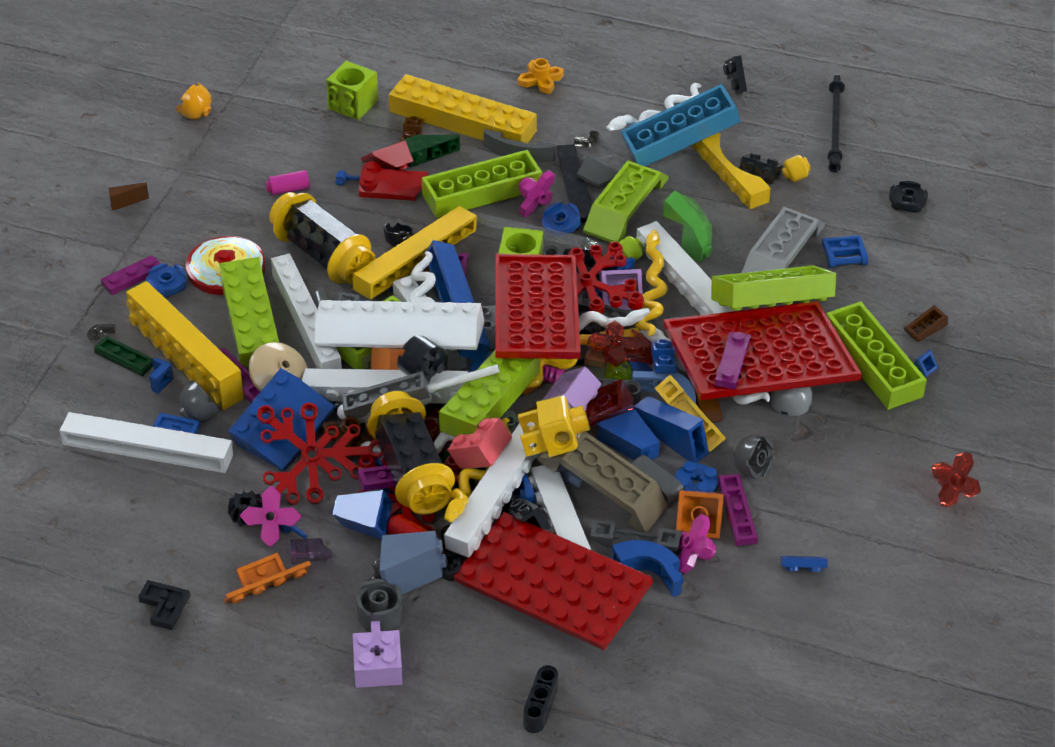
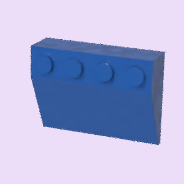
(281, 392)

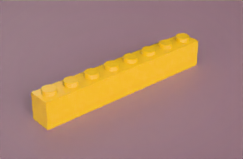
(402, 259)

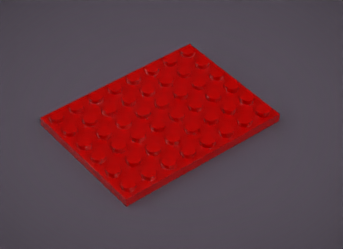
(786, 349)

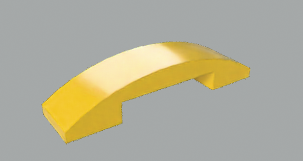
(675, 396)

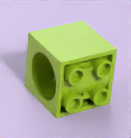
(352, 90)
(521, 241)

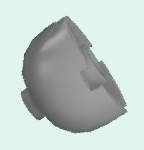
(792, 401)

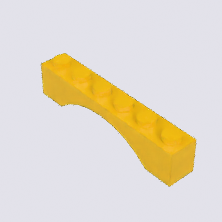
(749, 188)

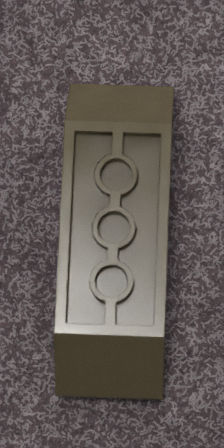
(614, 479)

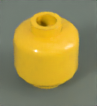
(796, 168)

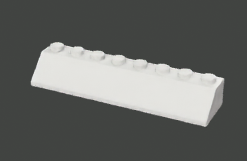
(394, 323)

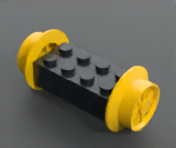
(320, 235)
(410, 453)

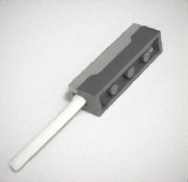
(359, 402)

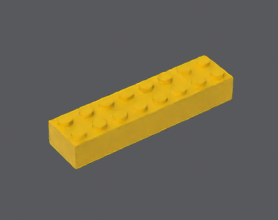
(460, 110)
(185, 345)

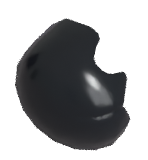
(397, 234)

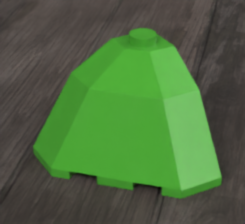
(696, 226)

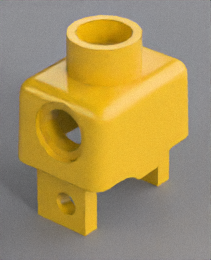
(554, 427)

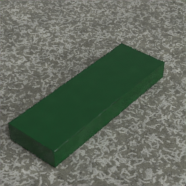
(124, 356)

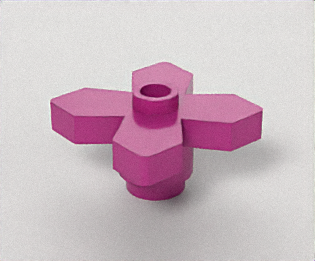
(536, 192)
(283, 516)
(695, 544)

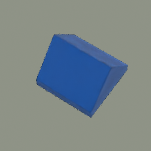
(926, 363)

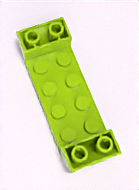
(620, 201)

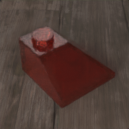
(610, 402)

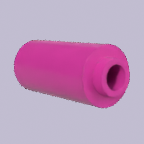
(287, 182)

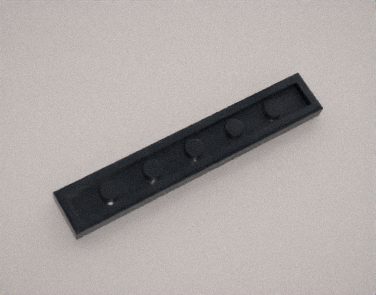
(574, 186)

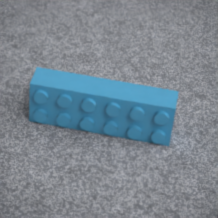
(680, 126)

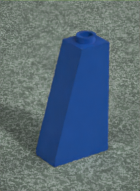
(675, 428)

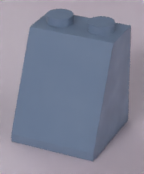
(411, 559)

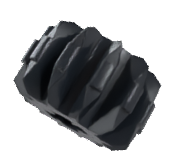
(242, 502)

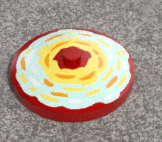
(204, 260)

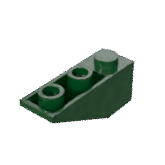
(430, 147)

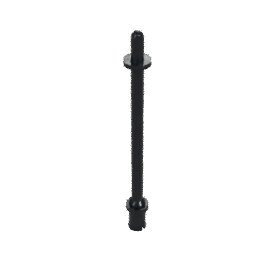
(835, 155)

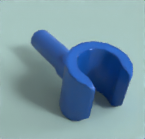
(341, 177)
(286, 529)

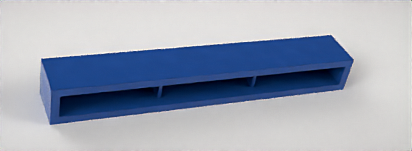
(453, 287)

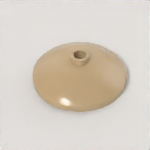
(269, 359)

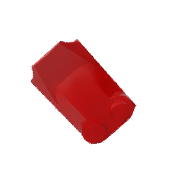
(389, 183)

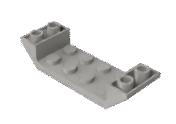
(782, 241)

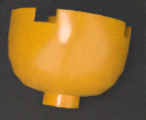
(195, 102)

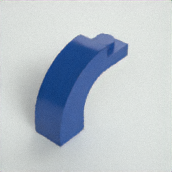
(652, 558)

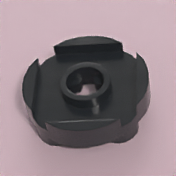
(914, 203)

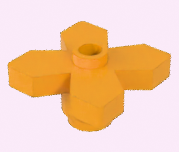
(541, 74)

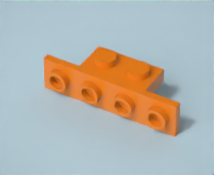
(262, 574)

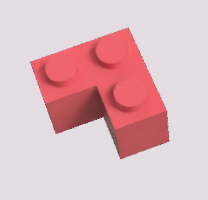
(482, 446)

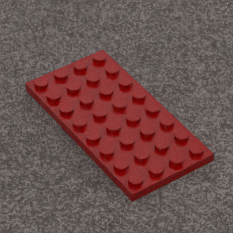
(536, 307)
(554, 580)

